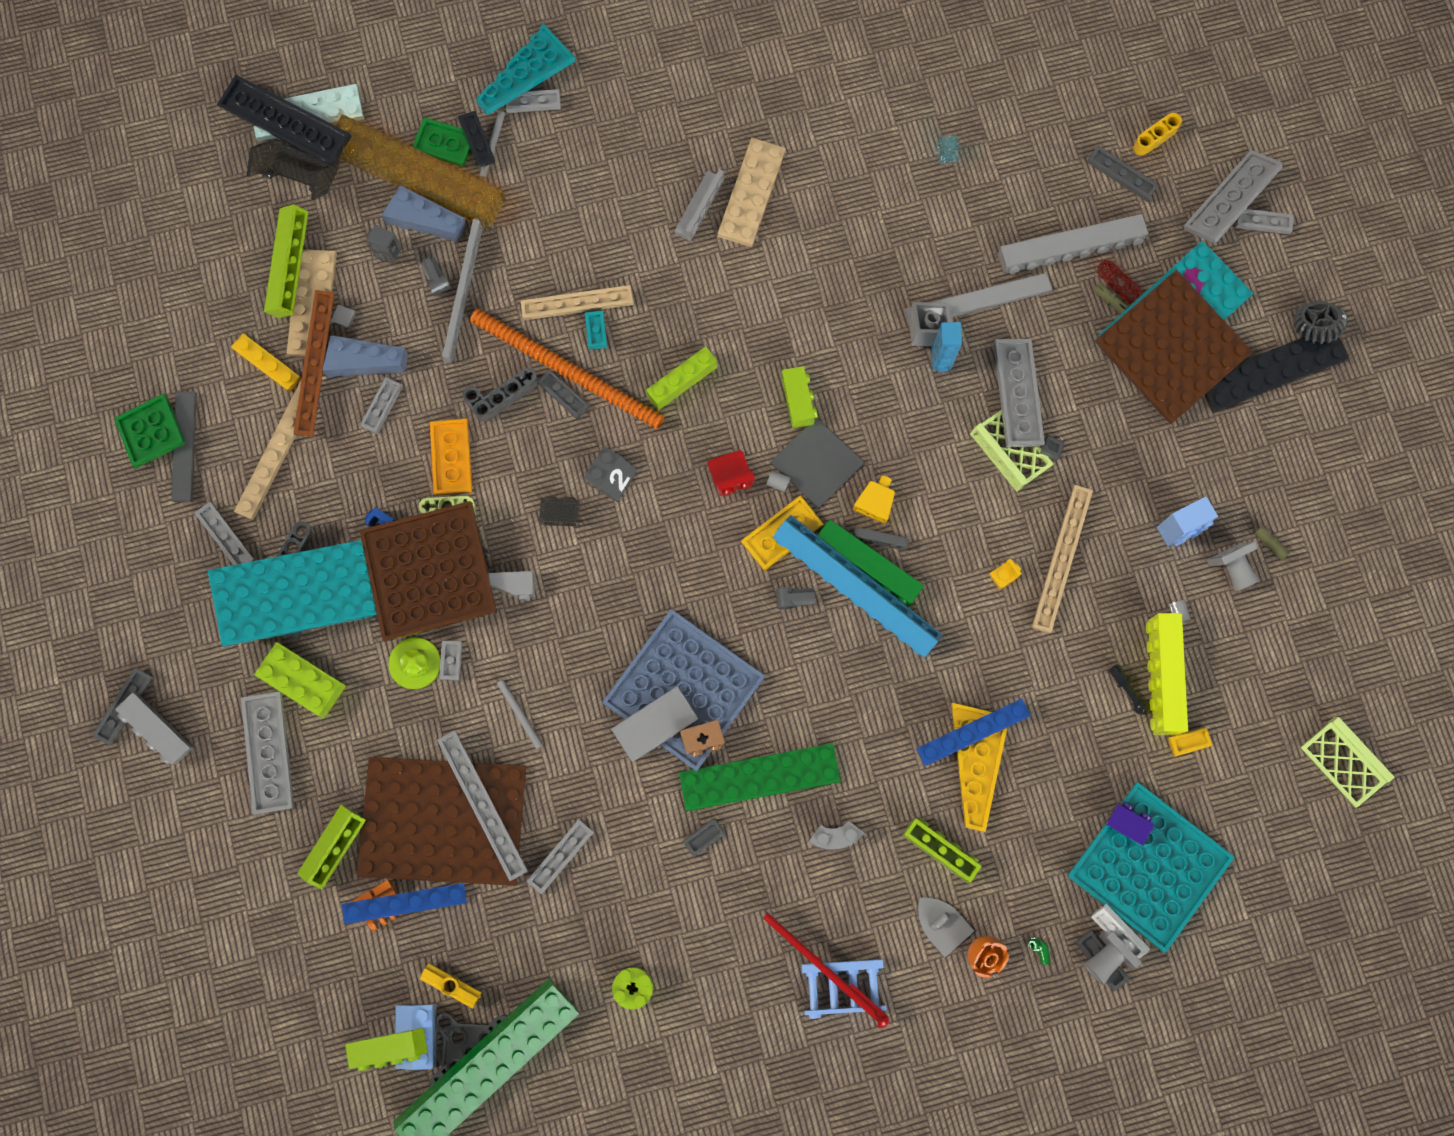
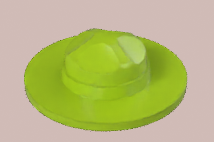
(414, 663)

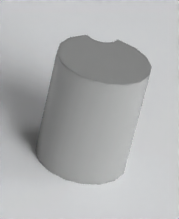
(778, 481)
(1180, 607)

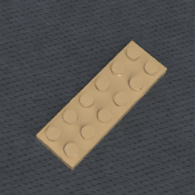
(751, 192)
(315, 273)

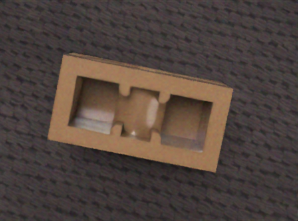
(691, 735)

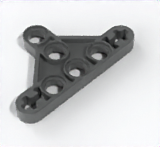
(455, 1051)

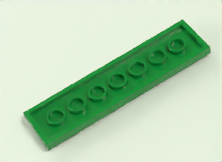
(759, 777)

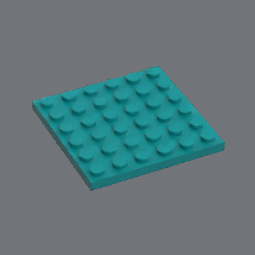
(1153, 884)

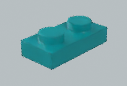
(596, 330)

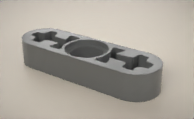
(881, 539)

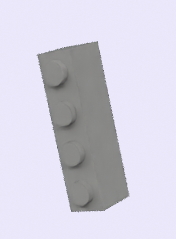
(153, 728)

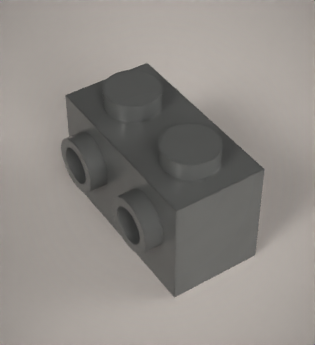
(383, 244)

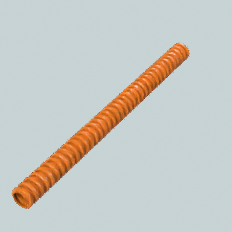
(564, 367)

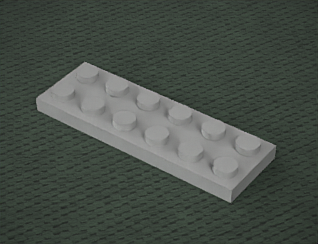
(1233, 196)
(1018, 393)
(267, 753)

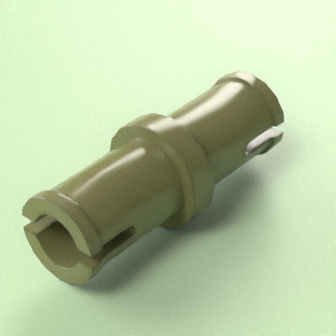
(1110, 298)
(1272, 543)

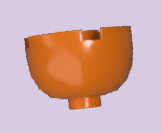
(987, 955)

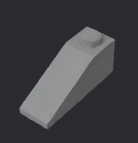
(516, 584)

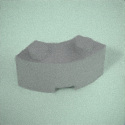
(835, 838)

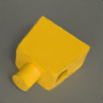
(876, 500)

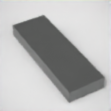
(563, 394)
(1090, 946)

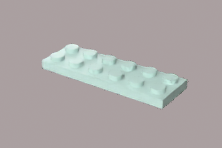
(327, 105)

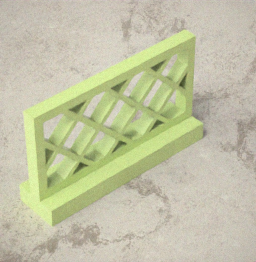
(1002, 460)
(1359, 750)

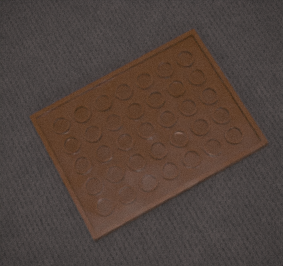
(426, 827)

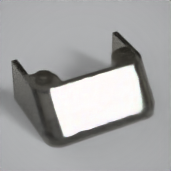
(282, 159)

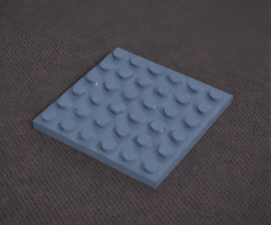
(705, 671)

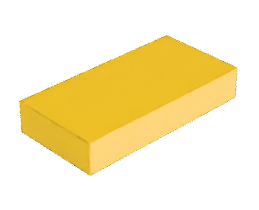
(1190, 741)

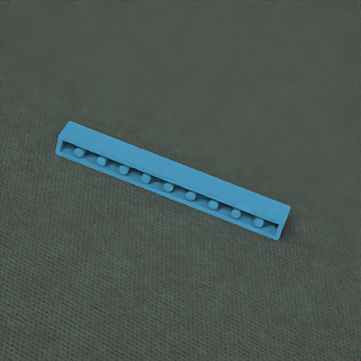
(857, 586)

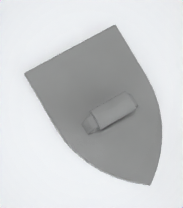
(942, 924)

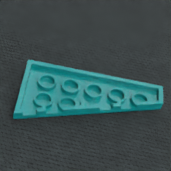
(528, 68)

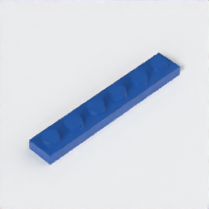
(973, 732)
(403, 903)

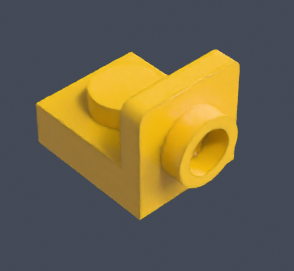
(1005, 573)

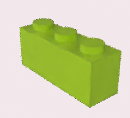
(798, 397)

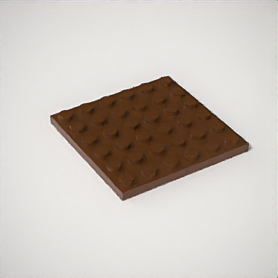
(1173, 346)
(427, 571)

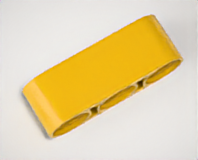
(1152, 140)

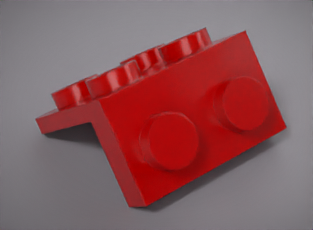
(731, 473)

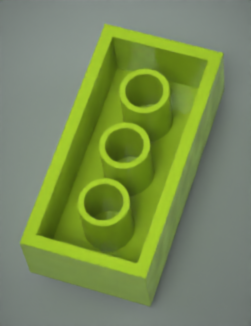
(300, 680)

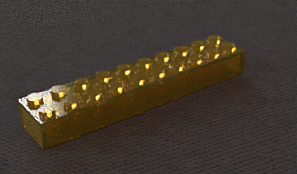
(420, 173)

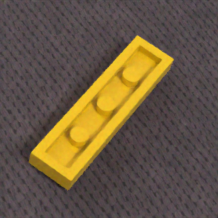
(266, 362)

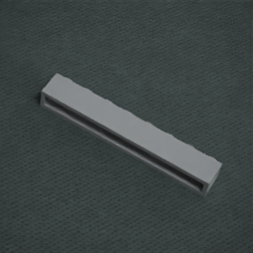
(1072, 244)

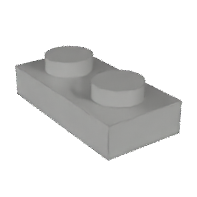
(450, 660)

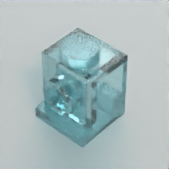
(947, 149)

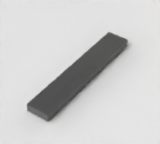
(184, 455)

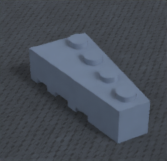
(420, 214)
(358, 357)

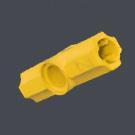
(439, 979)

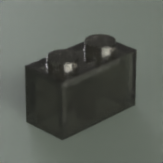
(559, 511)

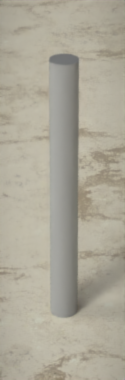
(493, 140)
(519, 713)

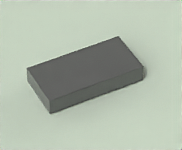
(704, 837)

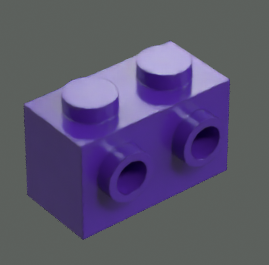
(1130, 823)

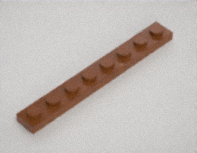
(313, 363)

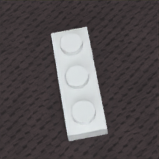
(1110, 921)

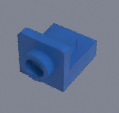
(376, 514)

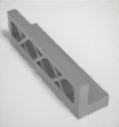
(699, 204)

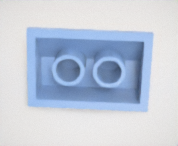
(414, 1017)

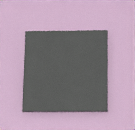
(817, 463)

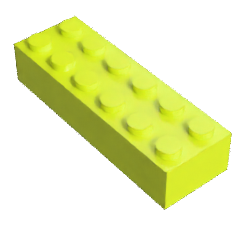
(1167, 674)

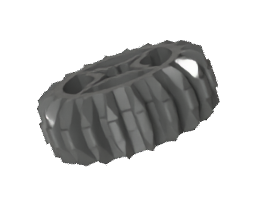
(1320, 321)

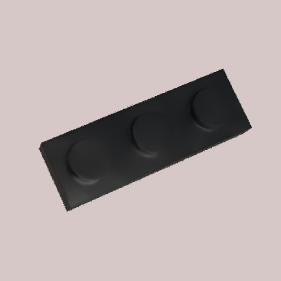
(476, 139)

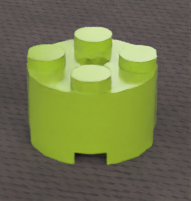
(622, 993)

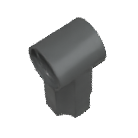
(436, 280)
(789, 598)

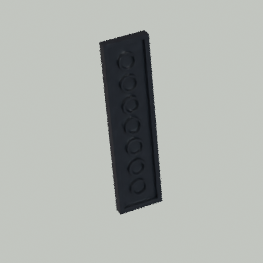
(284, 120)
(1274, 370)

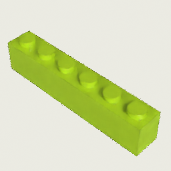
(286, 261)

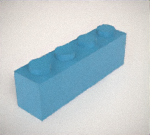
(946, 346)

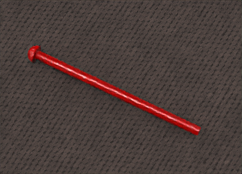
(852, 991)

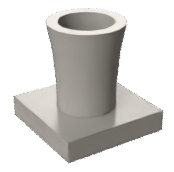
(1237, 564)
(1110, 957)

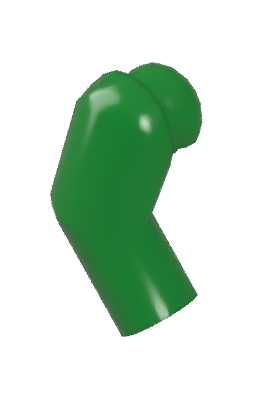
(1041, 948)

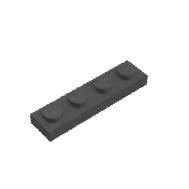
(1122, 173)
(111, 724)

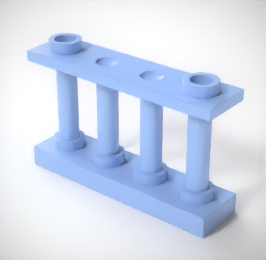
(851, 968)

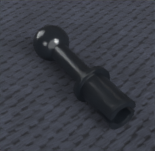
(1140, 706)

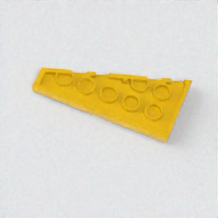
(977, 768)

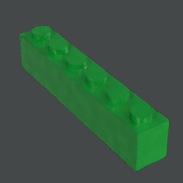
(872, 563)

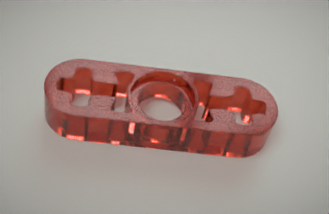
(1133, 287)

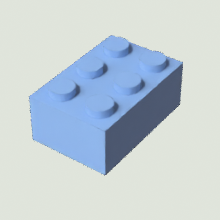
(1187, 522)

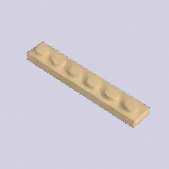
(576, 302)

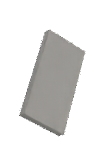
(654, 724)

